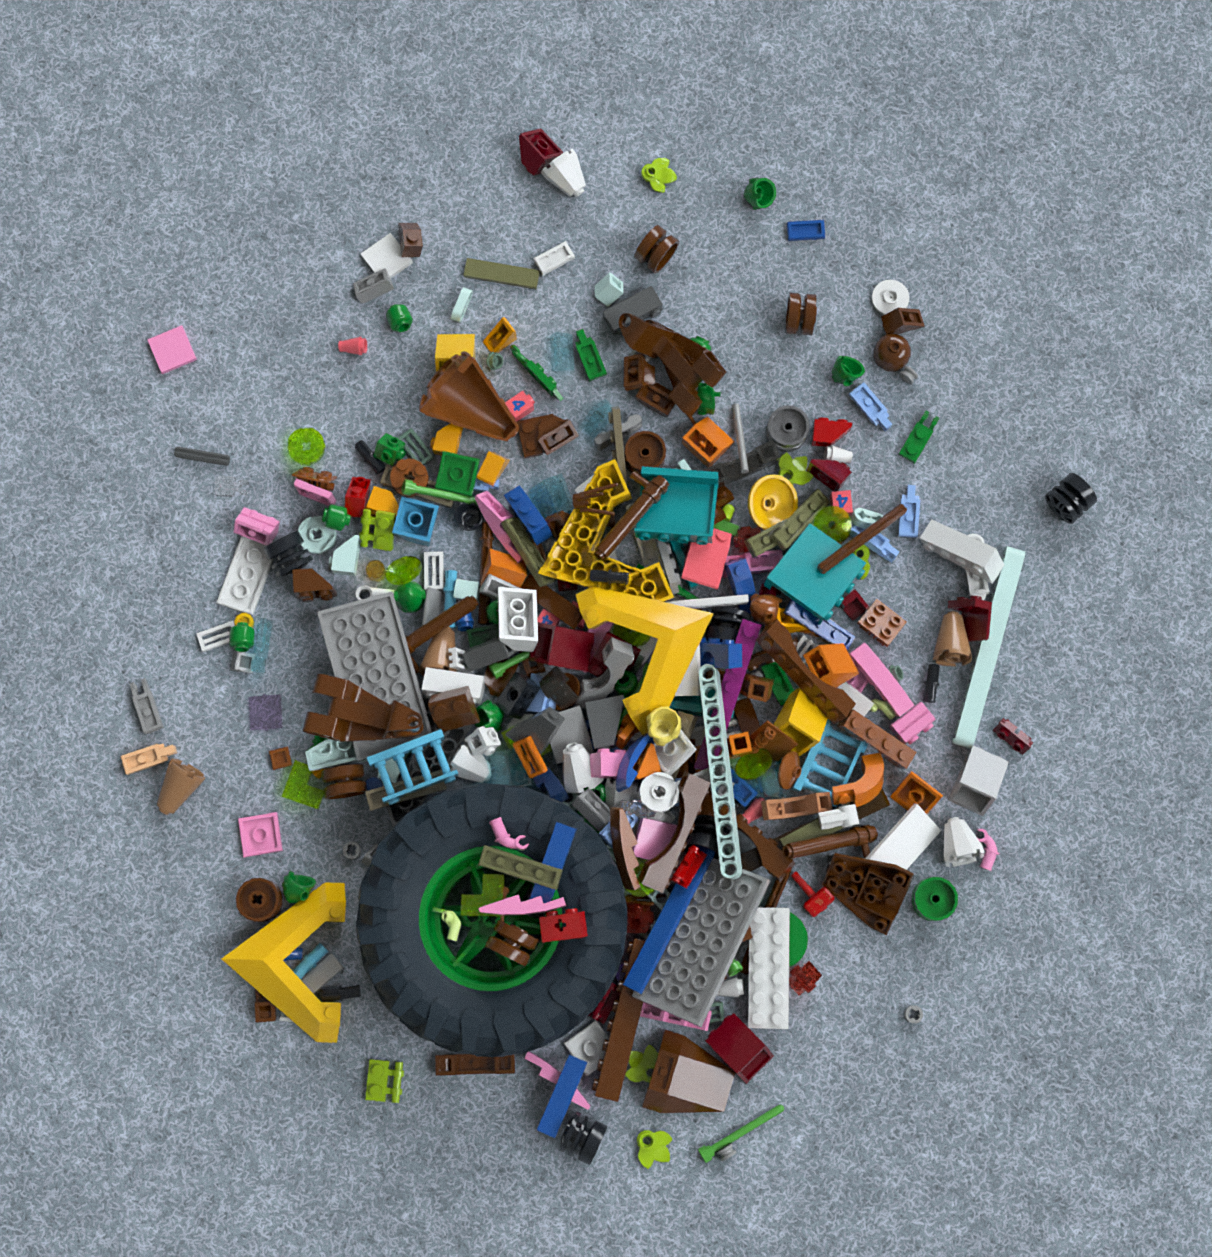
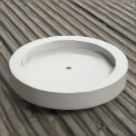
(886, 289)

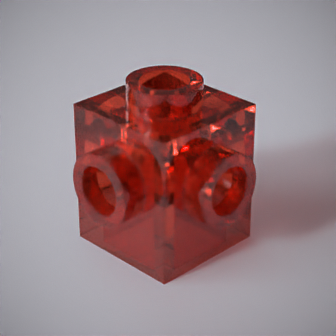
(742, 535)
(639, 918)
(804, 978)

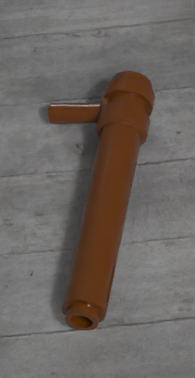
(650, 495)
(438, 624)
(854, 837)

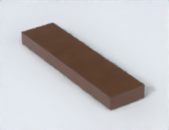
(554, 602)

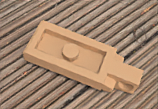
(146, 758)

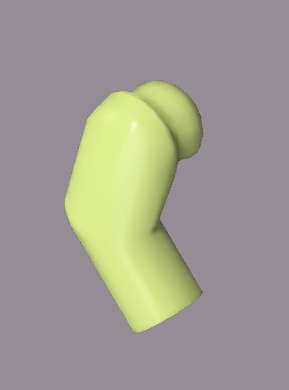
(884, 706)
(453, 923)

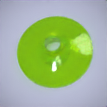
(840, 517)
(403, 570)
(753, 765)

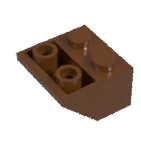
(310, 585)

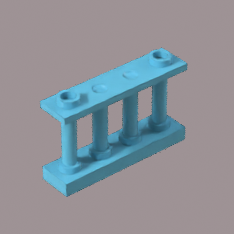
(397, 754)
(811, 765)

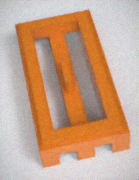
(532, 756)

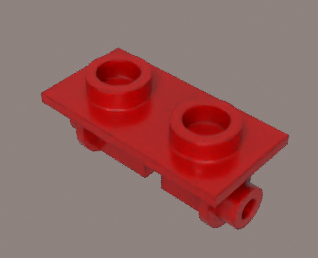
(688, 866)

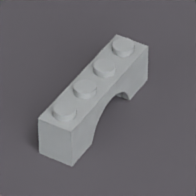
(616, 657)

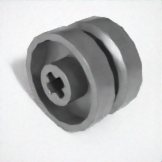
(791, 418)

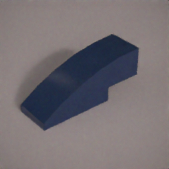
(550, 783)

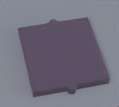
(265, 712)

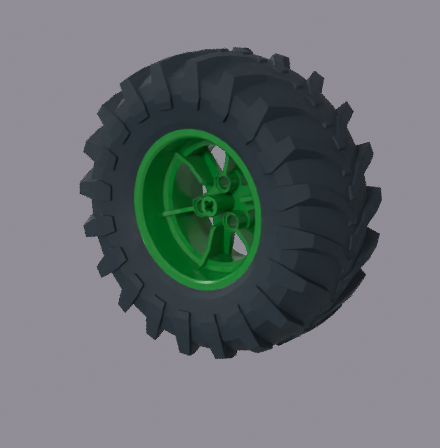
(434, 988)

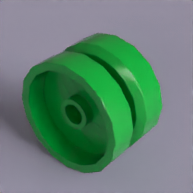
(922, 899)

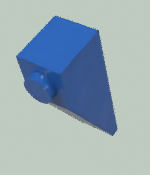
(740, 580)

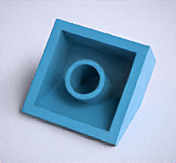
(415, 521)

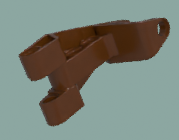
(683, 359)
(358, 714)

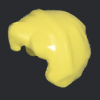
(663, 725)

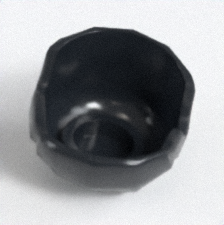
(463, 512)

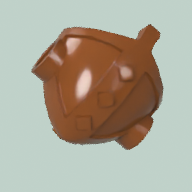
(764, 605)

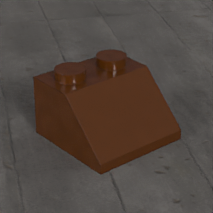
(453, 709)

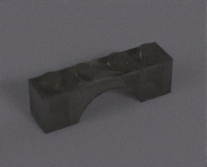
(758, 459)

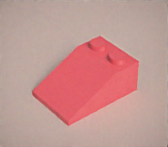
(706, 562)

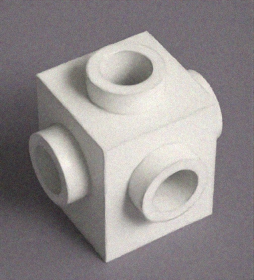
(483, 741)

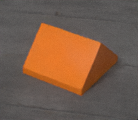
(504, 567)
(917, 791)

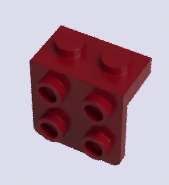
(976, 616)

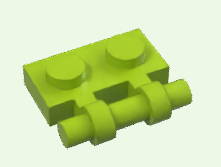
(382, 536)
(378, 1080)

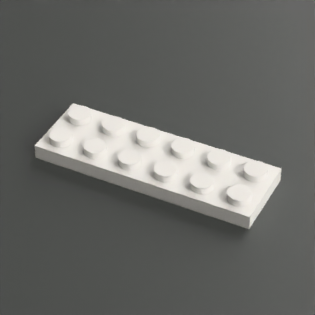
(769, 969)

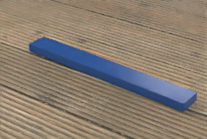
(664, 928)

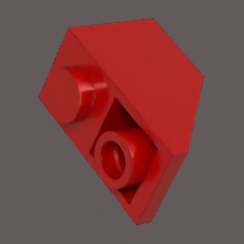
(829, 432)
(357, 496)

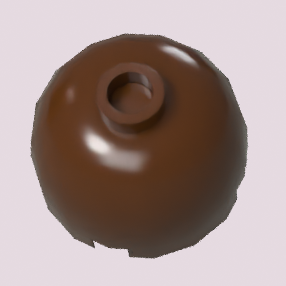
(892, 352)

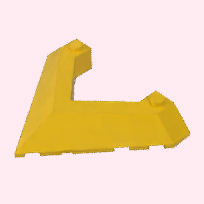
(573, 552)
(678, 636)
(262, 964)

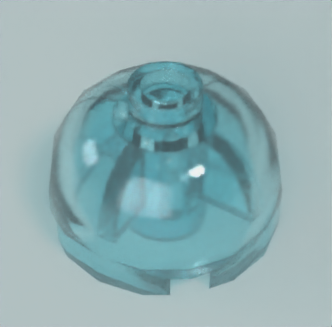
(769, 784)

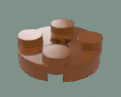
(405, 467)

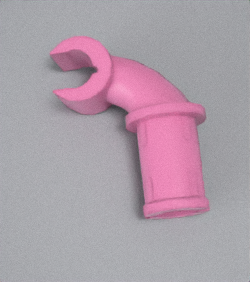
(504, 838)
(990, 853)

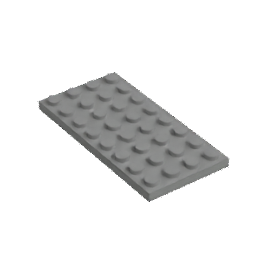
(372, 652)
(704, 944)

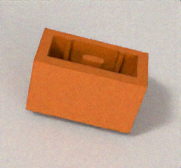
(707, 441)
(831, 664)

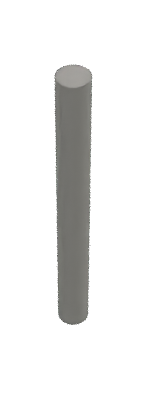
(740, 438)

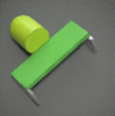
(725, 524)

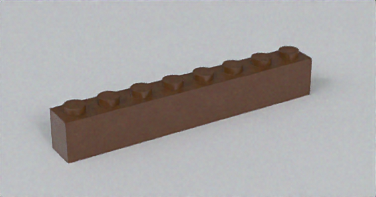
(621, 1034)

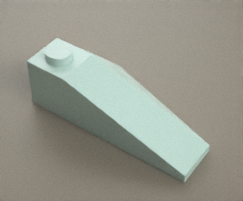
(331, 754)

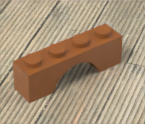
(752, 687)
(868, 732)

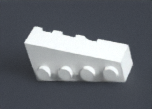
(963, 550)

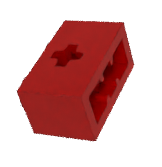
(574, 928)

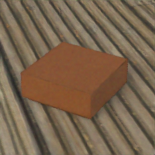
(280, 758)

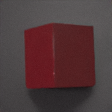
(854, 605)

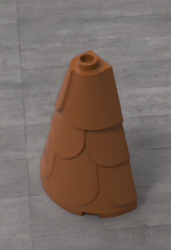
(468, 399)

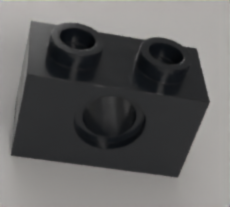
(517, 695)

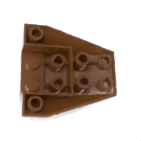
(868, 888)
(687, 1078)

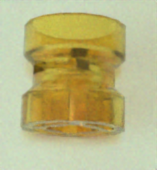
(375, 567)

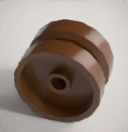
(656, 249)
(801, 314)
(647, 443)
(345, 781)
(248, 897)
(513, 940)

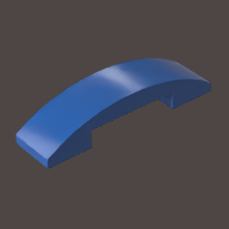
(626, 773)

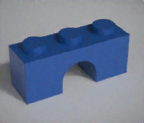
(528, 514)
(721, 654)

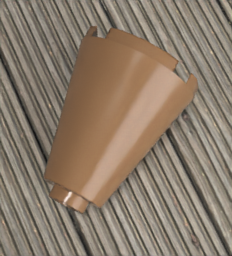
(952, 641)
(437, 653)
(178, 785)

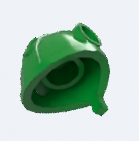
(760, 193)
(846, 370)
(707, 396)
(410, 597)
(490, 716)
(297, 887)

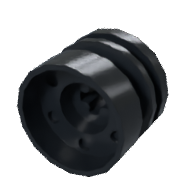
(1071, 498)
(287, 553)
(728, 622)
(705, 834)
(582, 1137)

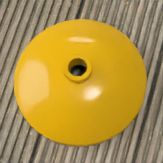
(780, 499)

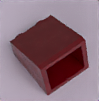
(563, 647)
(739, 1047)

